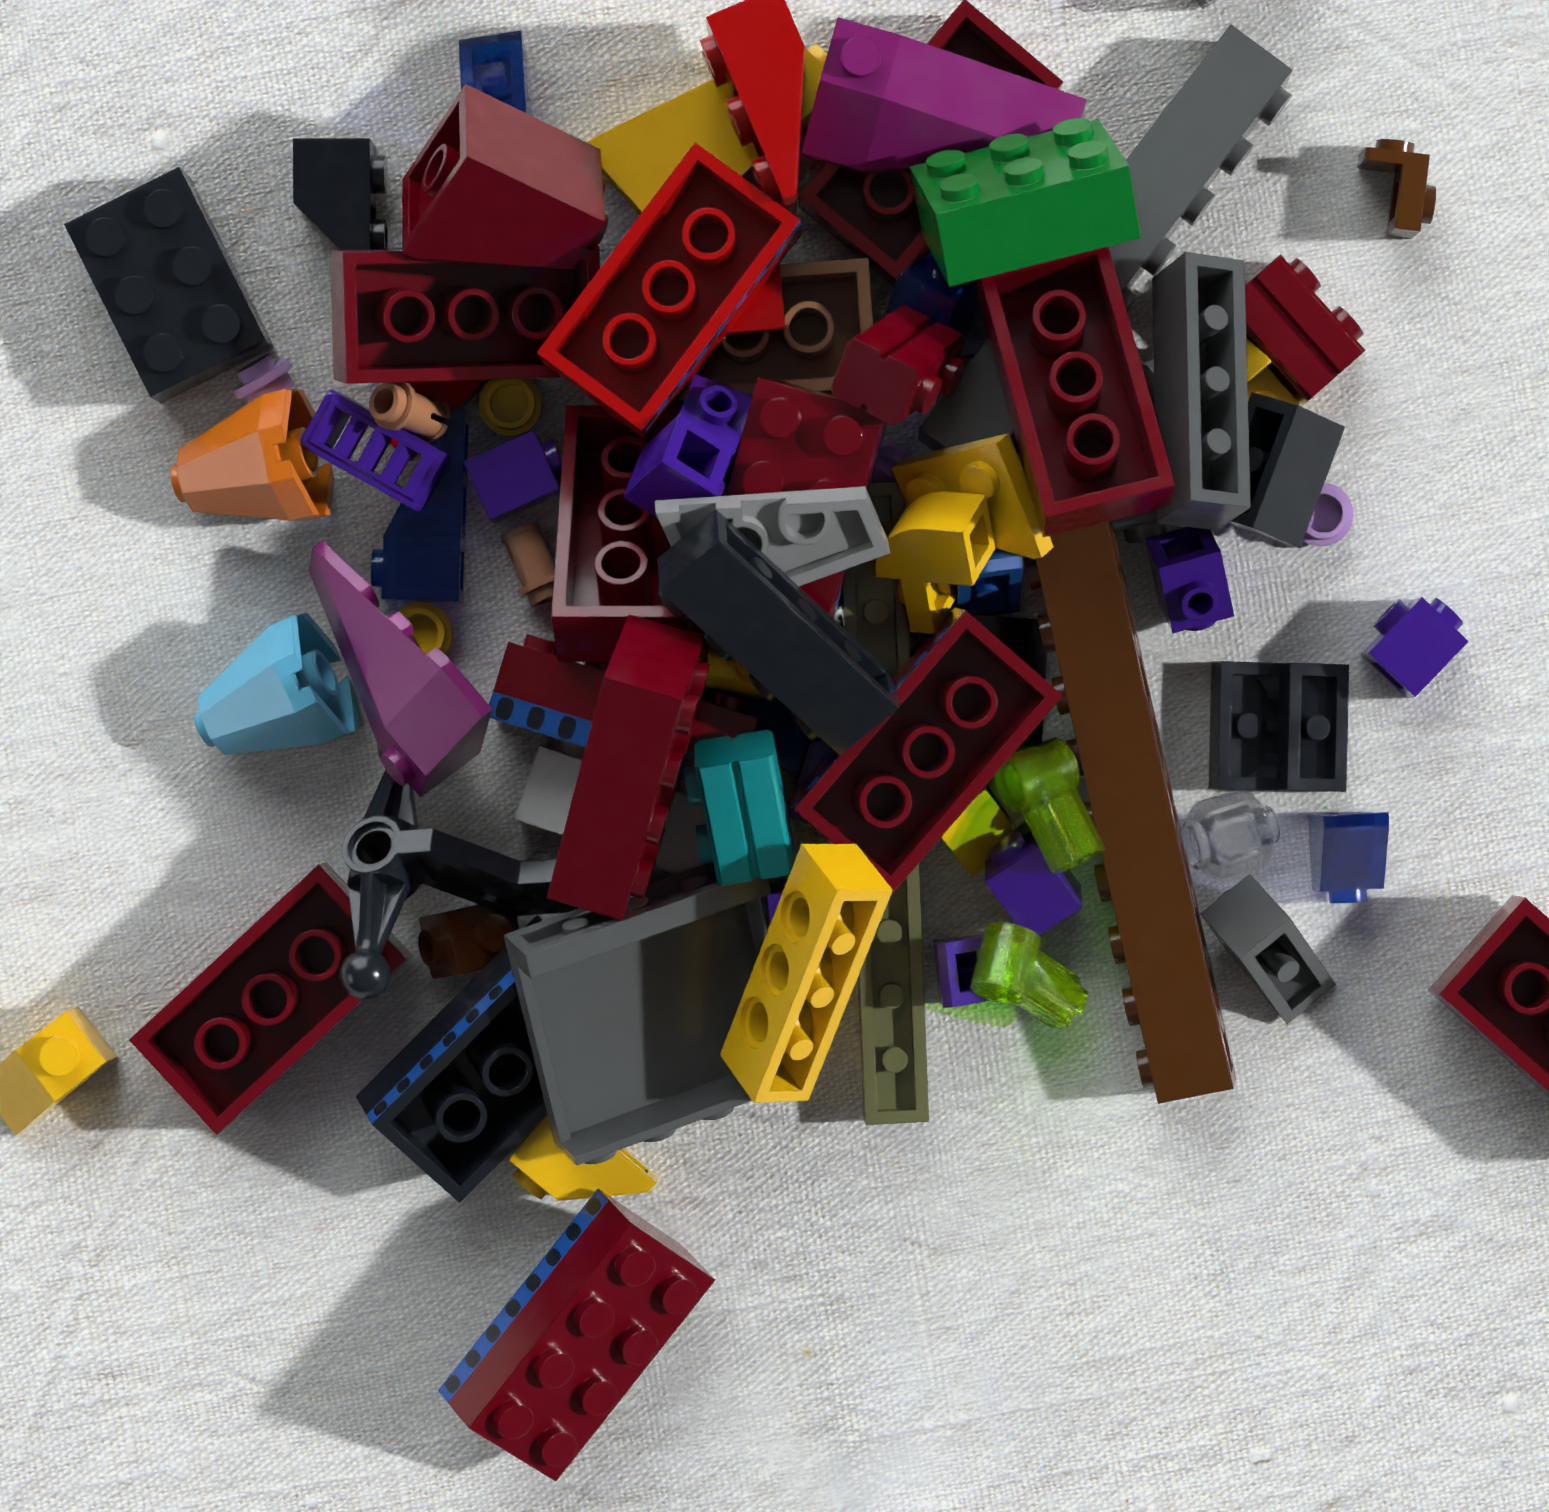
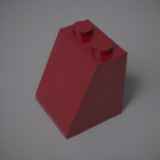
(502, 189)

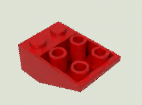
(763, 63)

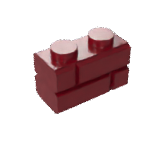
(1298, 329)
(900, 366)

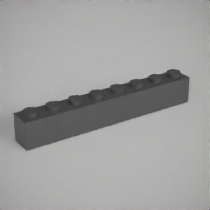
(1170, 177)

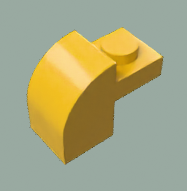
(933, 547)

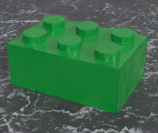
(1025, 201)

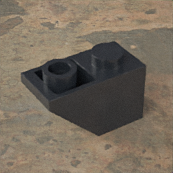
(338, 189)

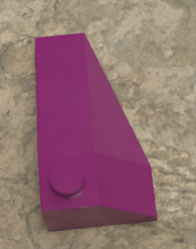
(899, 101)
(415, 702)

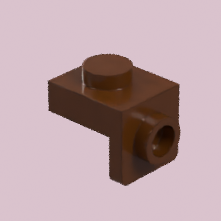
(1410, 198)
(463, 939)

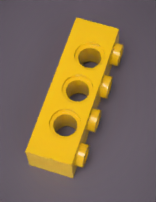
(805, 972)

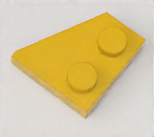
(981, 468)

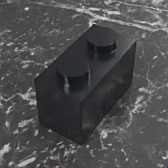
(1288, 467)

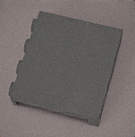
(638, 1010)

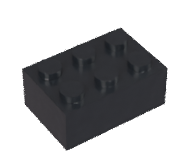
(169, 285)

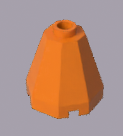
(256, 464)

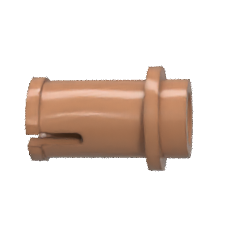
(398, 407)
(531, 562)

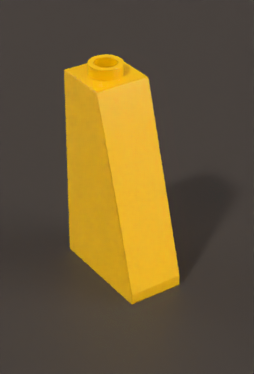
(649, 147)

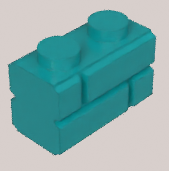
(742, 807)

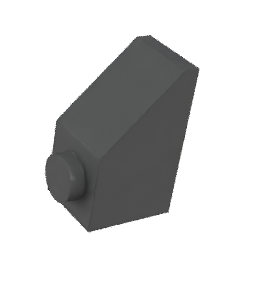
(1268, 948)

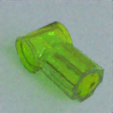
(1044, 788)
(1017, 973)

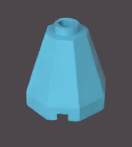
(279, 693)

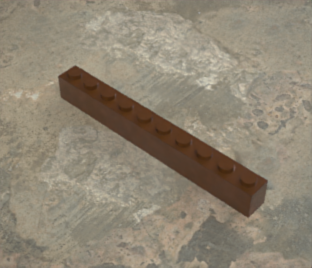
(1134, 814)

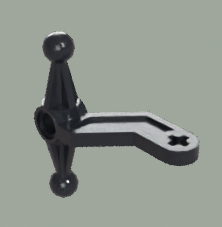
(393, 858)

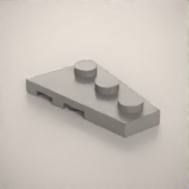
(799, 531)

